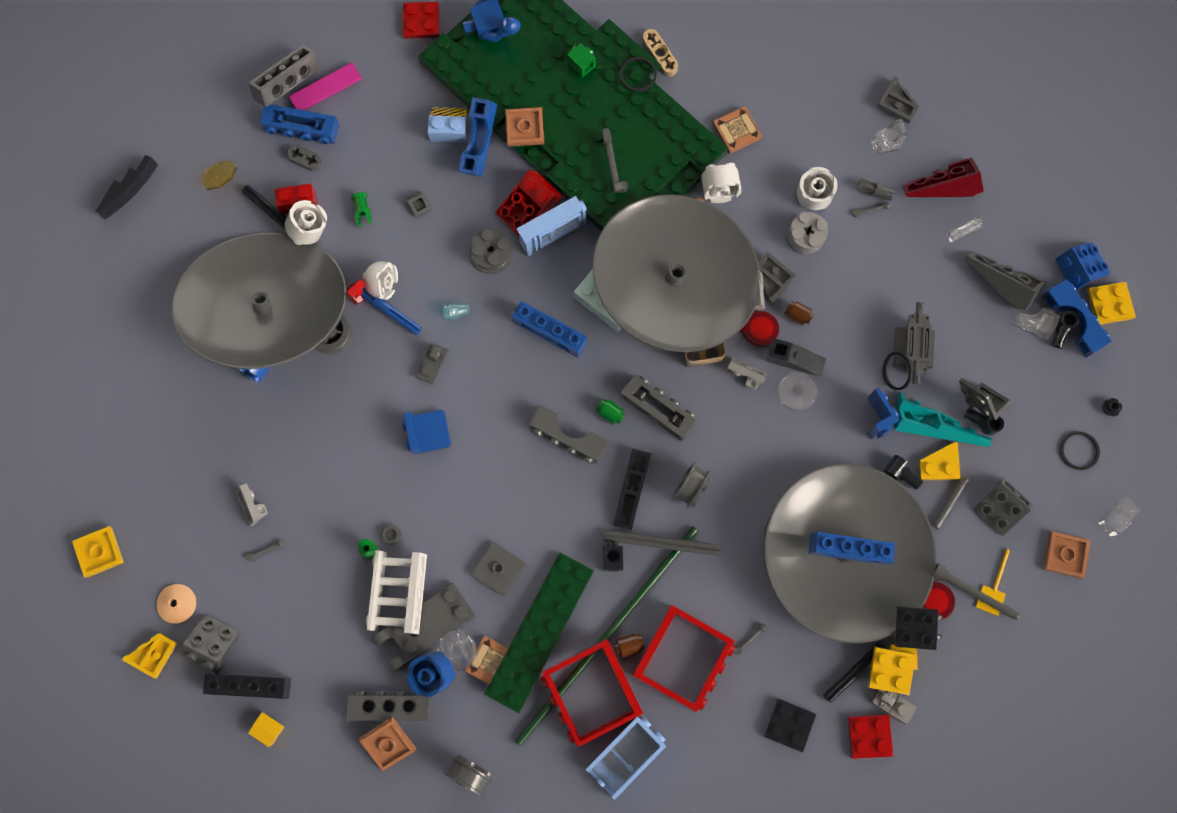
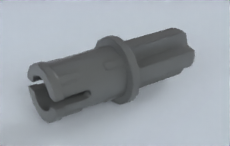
(875, 189)

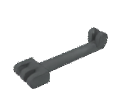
(618, 187)

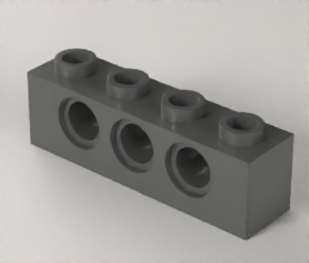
(283, 75)
(357, 712)

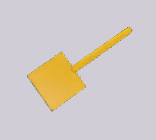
(997, 595)

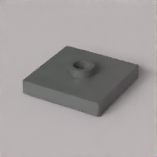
(498, 569)

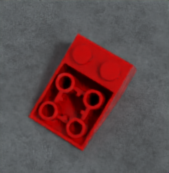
(528, 201)

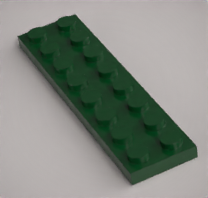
(539, 633)

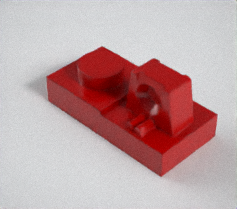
(354, 292)

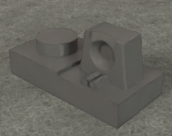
(432, 363)

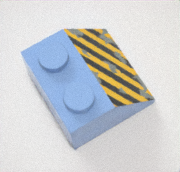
(448, 124)

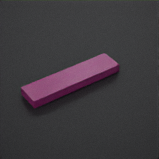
(325, 87)

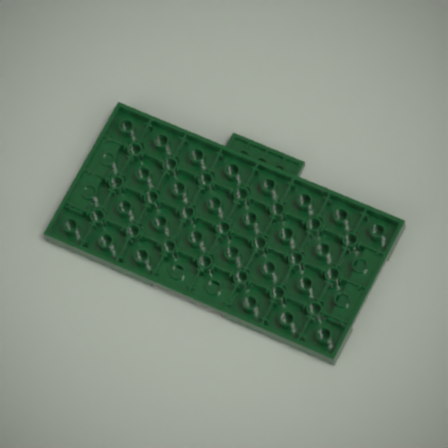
(653, 137)

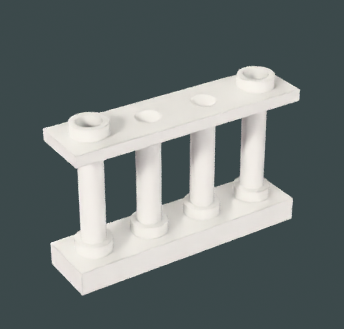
(412, 603)

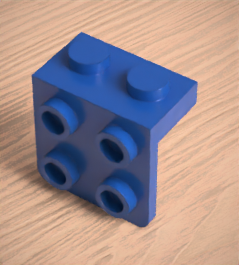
(1082, 265)
(886, 413)
(426, 431)

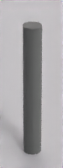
(950, 502)

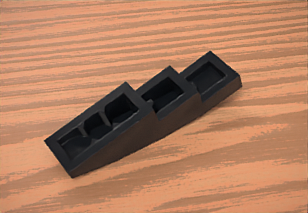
(122, 192)
(632, 489)

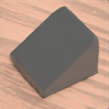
(418, 203)

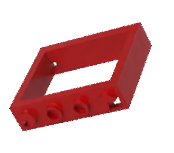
(717, 669)
(622, 680)

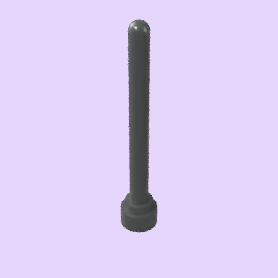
(942, 574)

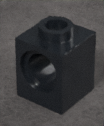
(613, 566)

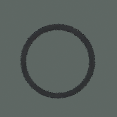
(638, 59)
(909, 366)
(1073, 466)

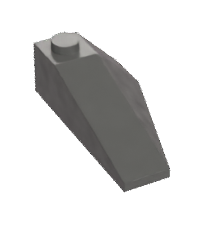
(1012, 286)

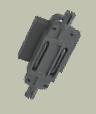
(916, 342)

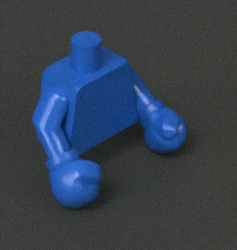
(489, 21)

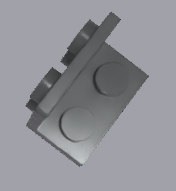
(1003, 507)

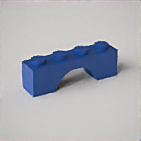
(482, 120)
(1065, 298)

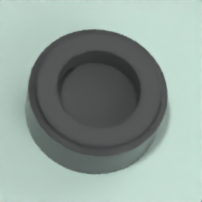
(391, 534)

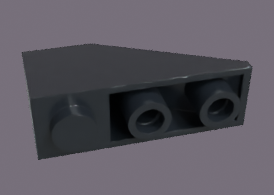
(795, 357)

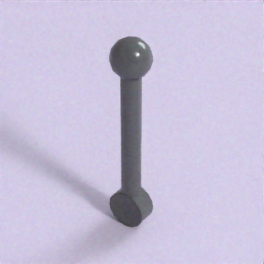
(857, 212)
(250, 556)
(738, 650)

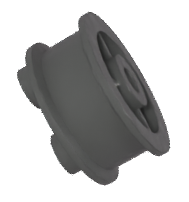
(488, 241)
(338, 339)
(691, 485)
(469, 775)

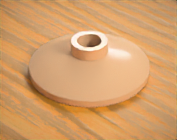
(185, 603)

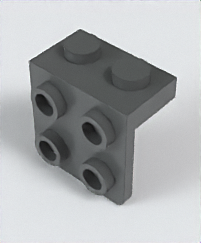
(985, 399)
(209, 643)

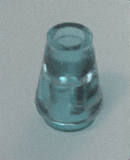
(455, 310)

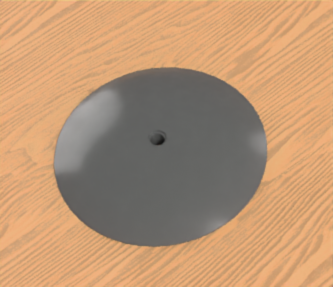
(684, 238)
(258, 301)
(843, 596)

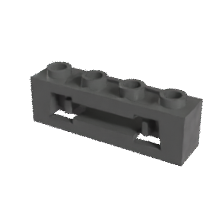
(656, 395)

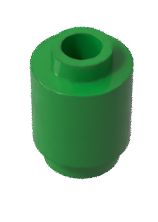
(610, 411)

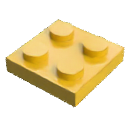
(1111, 303)
(97, 552)
(891, 670)

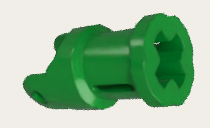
(361, 208)
(362, 548)

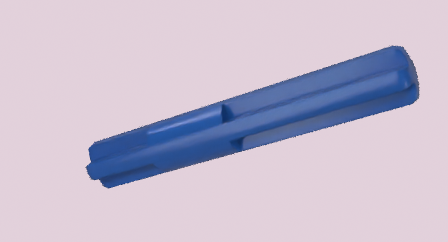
(392, 312)

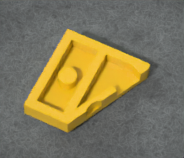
(941, 464)
(152, 655)

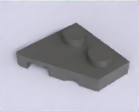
(898, 101)
(775, 276)

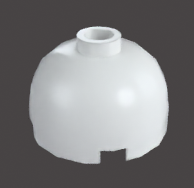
(380, 279)

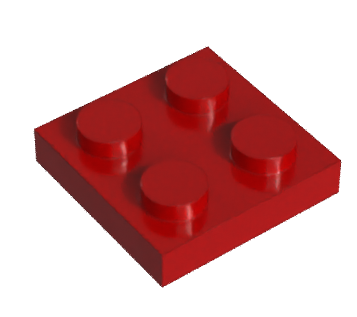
(421, 20)
(870, 736)

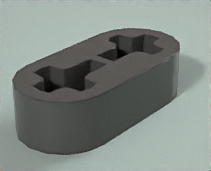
(302, 161)

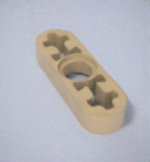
(660, 44)

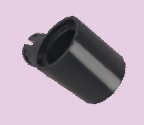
(1064, 329)
(983, 422)
(899, 469)

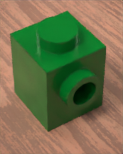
(581, 59)

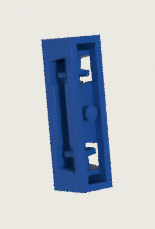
(325, 125)
(549, 329)
(851, 548)

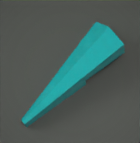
(933, 423)

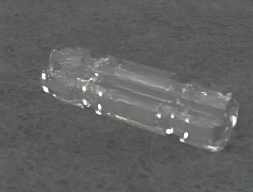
(965, 229)

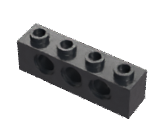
(247, 686)

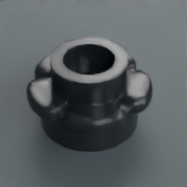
(1107, 407)

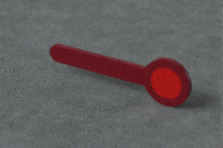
(761, 328)
(940, 598)

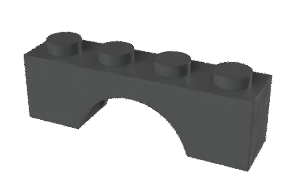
(590, 446)

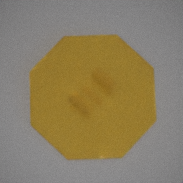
(219, 175)

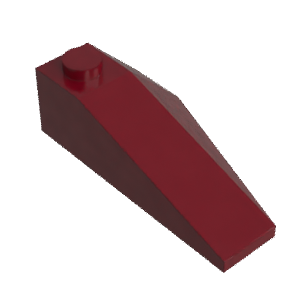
(959, 180)

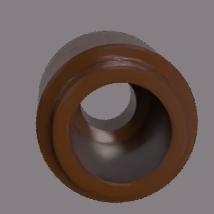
(799, 313)
(629, 645)

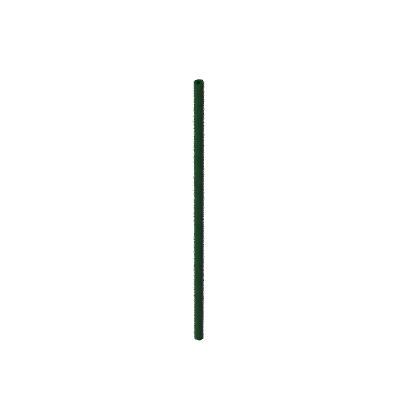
(607, 635)

